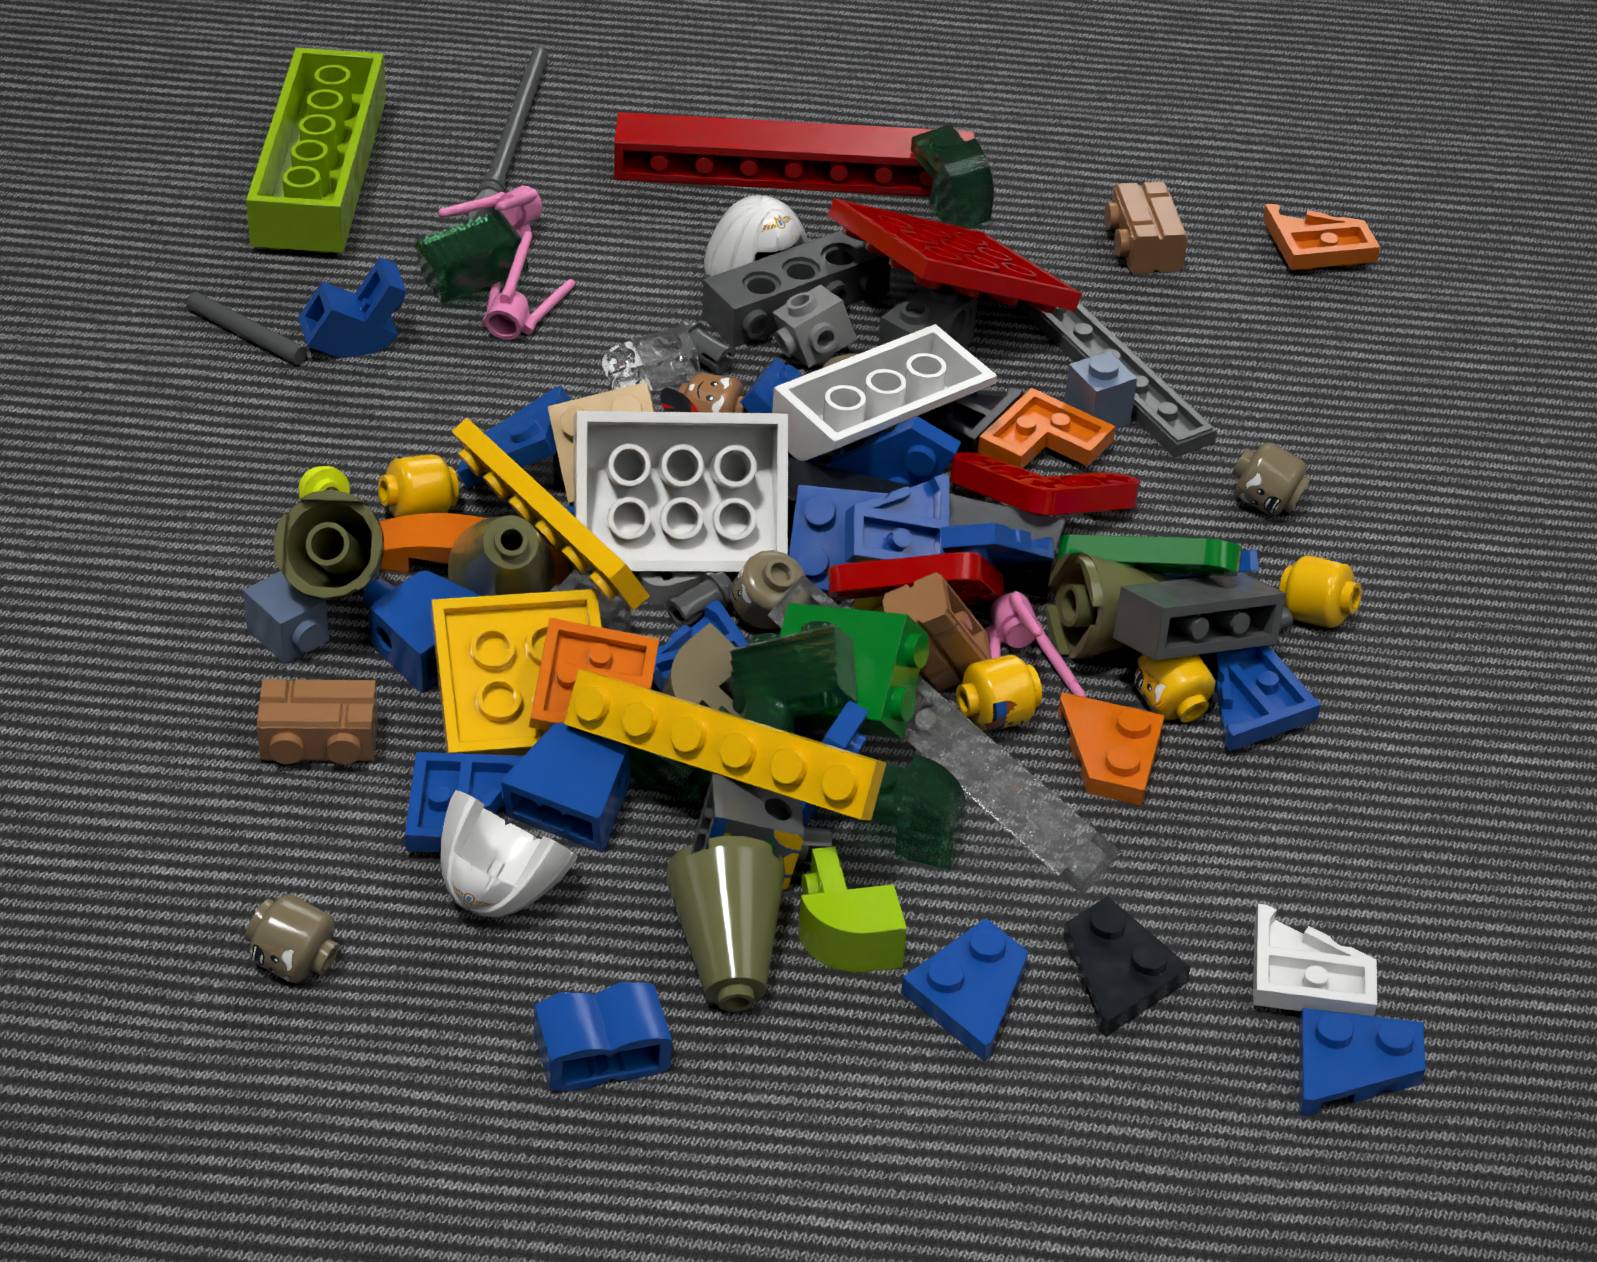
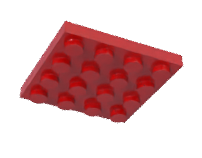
(954, 257)

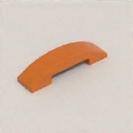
(432, 538)

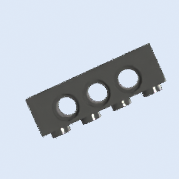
(743, 299)

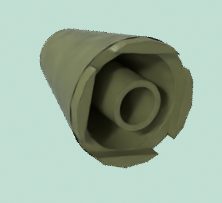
(329, 545)
(501, 558)
(1087, 603)
(729, 915)

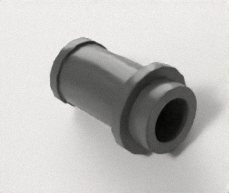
(710, 349)
(691, 604)

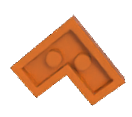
(1045, 422)
(591, 648)

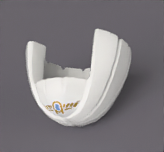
(752, 227)
(494, 865)

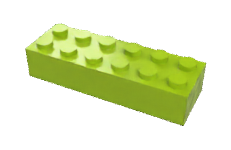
(317, 151)

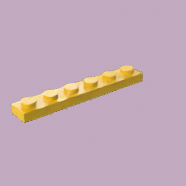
(555, 522)
(726, 744)

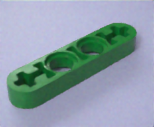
(1159, 554)

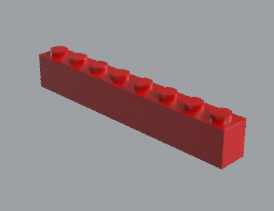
(769, 154)

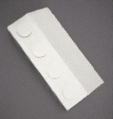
(877, 390)

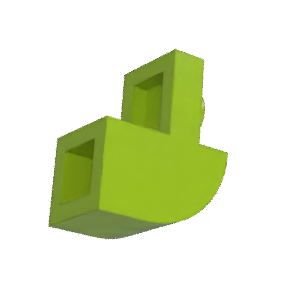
(852, 926)

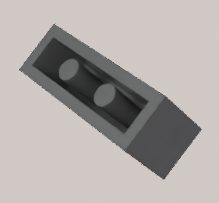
(1198, 615)

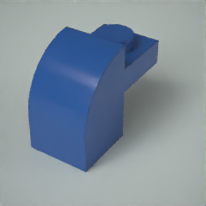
(356, 322)

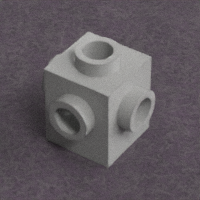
(813, 326)

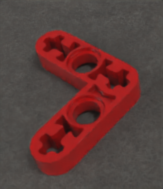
(1043, 494)
(966, 572)

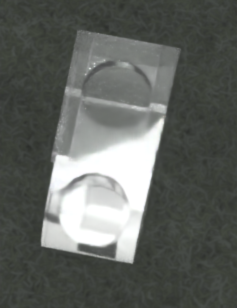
(657, 358)

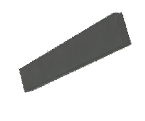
(1155, 403)

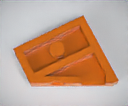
(1321, 239)
(1112, 746)

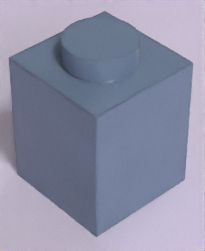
(1102, 388)
(285, 618)

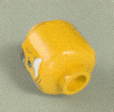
(1175, 686)

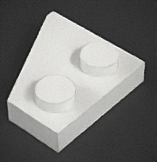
(1309, 970)

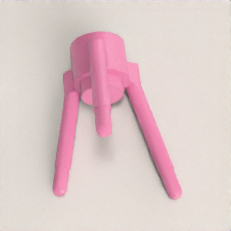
(518, 206)
(509, 310)
(1018, 627)

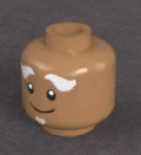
(715, 393)

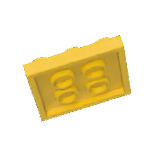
(492, 661)

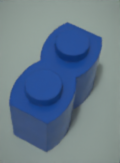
(602, 1036)

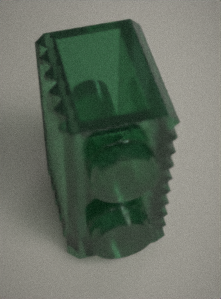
(469, 256)
(804, 669)

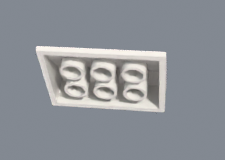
(682, 486)

